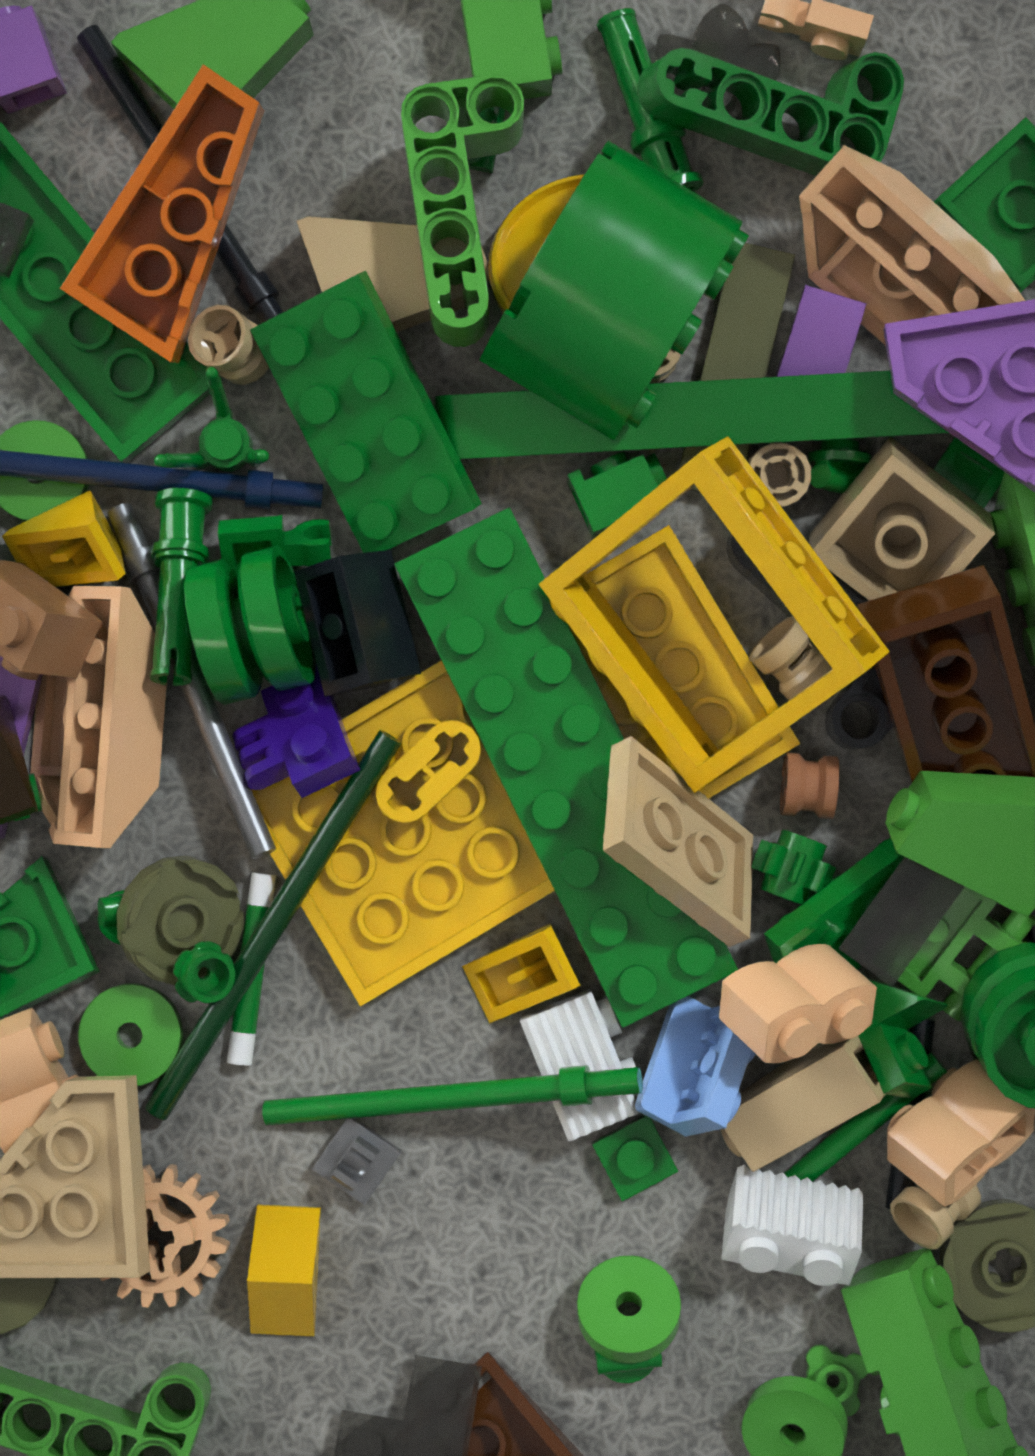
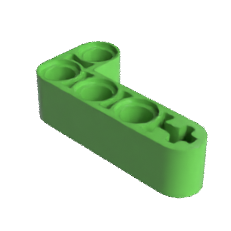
(454, 213)
(130, 1431)

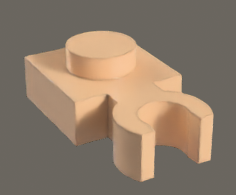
(828, 26)

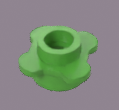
(848, 1368)

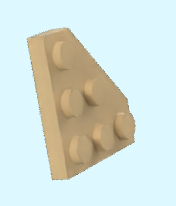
(77, 1187)

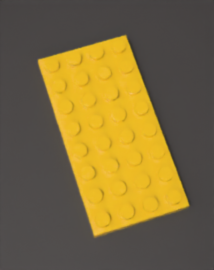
(427, 886)

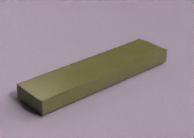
(746, 322)

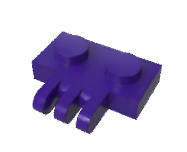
(296, 739)

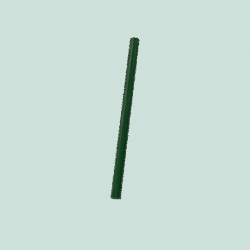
(274, 923)

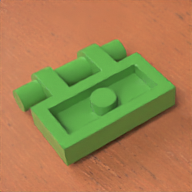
(936, 957)

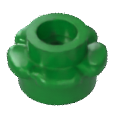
(218, 979)

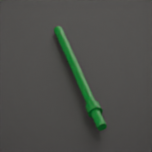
(571, 1086)

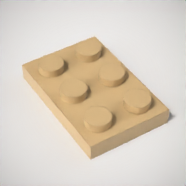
(678, 842)

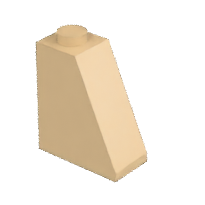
(389, 257)
(802, 1101)

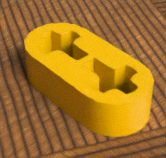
(417, 759)

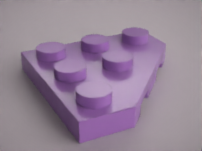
(973, 379)

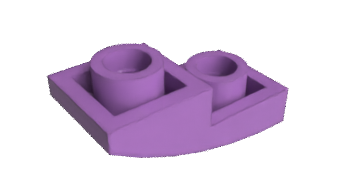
(821, 334)

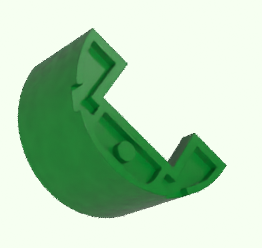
(614, 291)

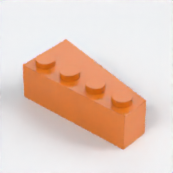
(167, 223)

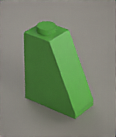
(234, 38)
(971, 832)

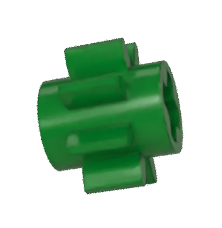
(792, 867)

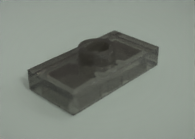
(900, 920)

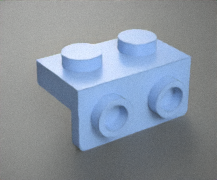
(694, 1071)

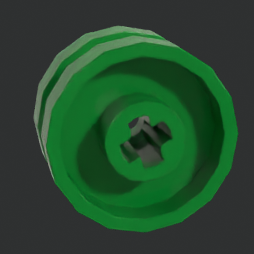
(248, 625)
(1001, 1020)

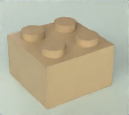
(899, 526)

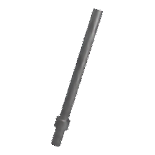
(144, 573)

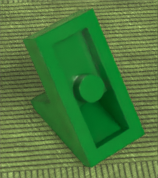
(891, 1049)

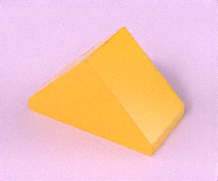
(68, 544)
(521, 974)
(284, 1270)

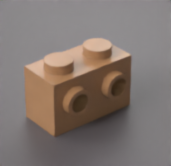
(41, 626)

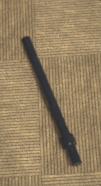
(253, 288)

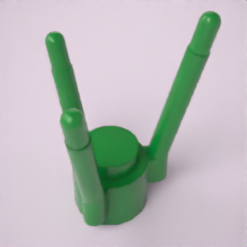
(223, 441)

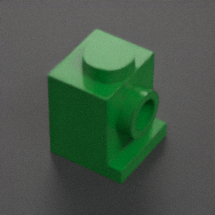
(614, 488)

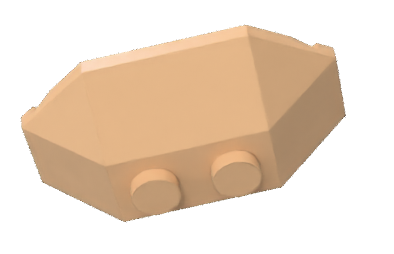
(893, 246)
(103, 731)

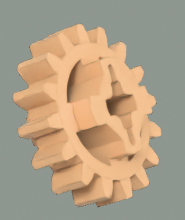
(200, 1225)

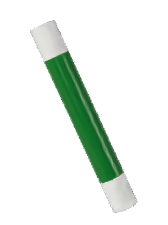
(246, 1014)

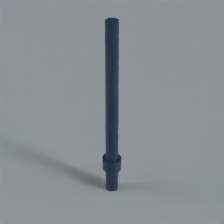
(256, 489)

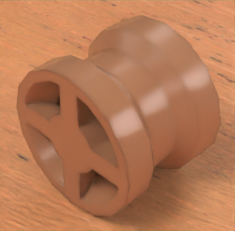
(809, 785)

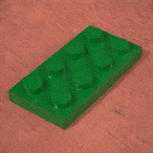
(366, 415)

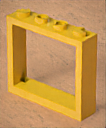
(784, 562)

